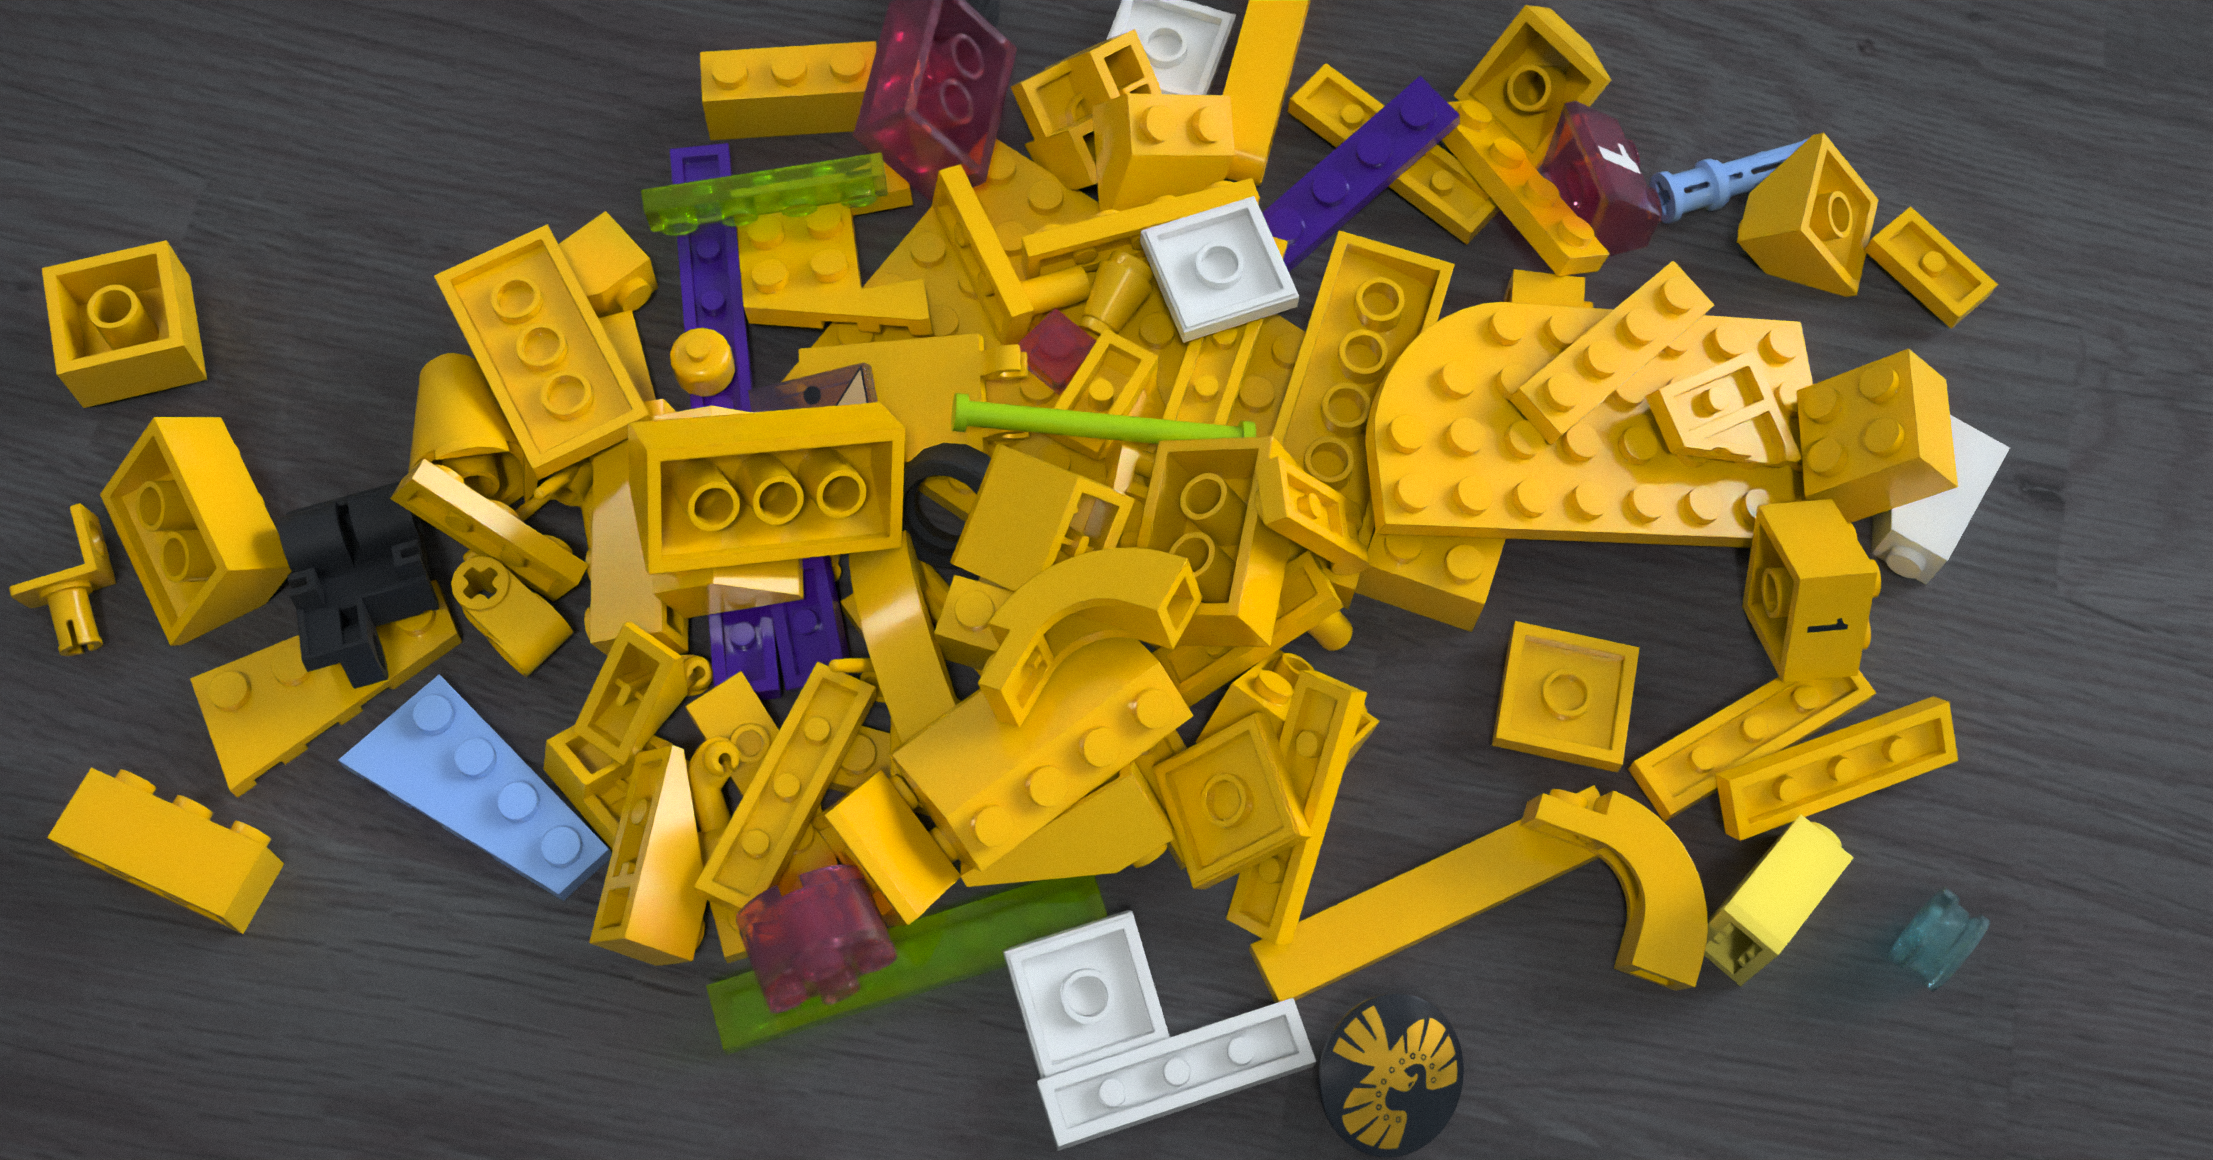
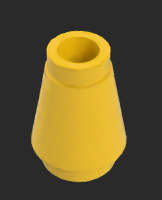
(1116, 293)

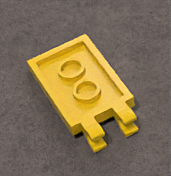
(920, 379)

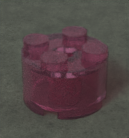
(815, 938)

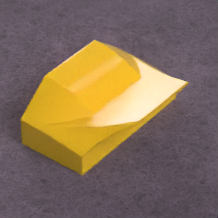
(1112, 380)

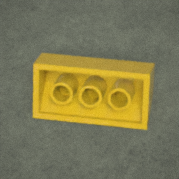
(766, 486)
(1003, 783)

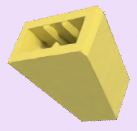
(1774, 899)

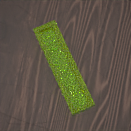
(743, 197)

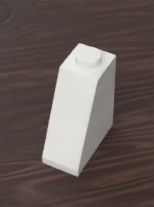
(1924, 533)

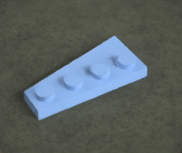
(471, 782)

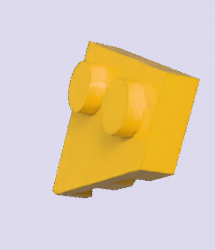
(1725, 416)

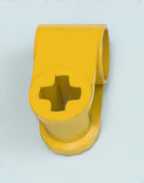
(514, 618)

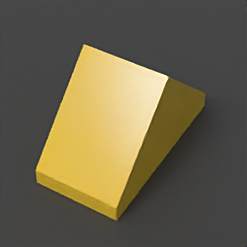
(632, 694)

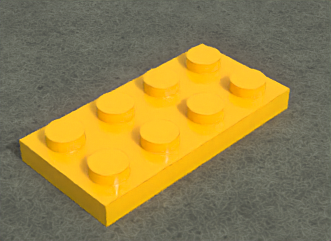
(543, 351)

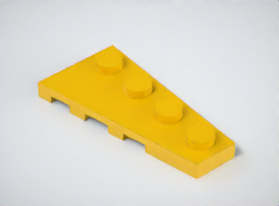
(271, 707)

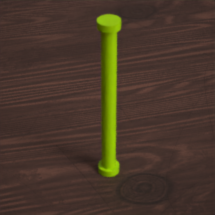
(1085, 424)

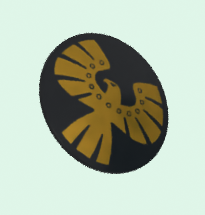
(1391, 1075)

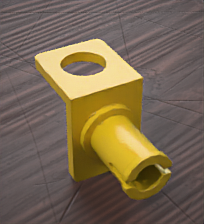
(69, 589)

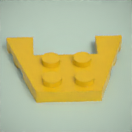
(810, 271)

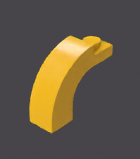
(1079, 602)
(1659, 880)

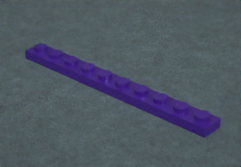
(714, 301)

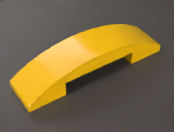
(901, 636)

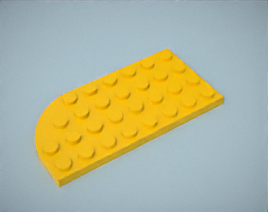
(1466, 463)

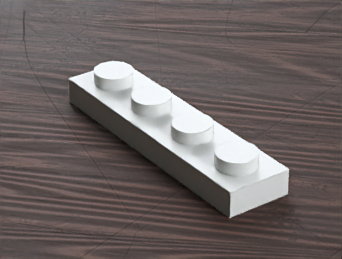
(1175, 1073)

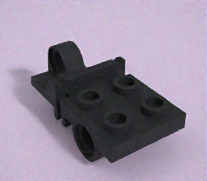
(352, 570)

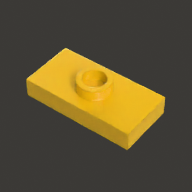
(737, 714)

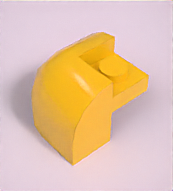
(1061, 100)

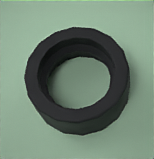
(944, 459)

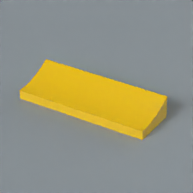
(1361, 323)

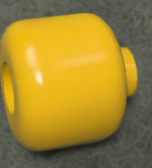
(702, 362)

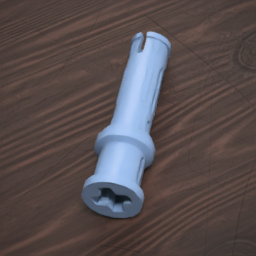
(1714, 182)

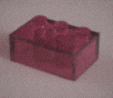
(935, 91)

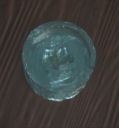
(1938, 939)

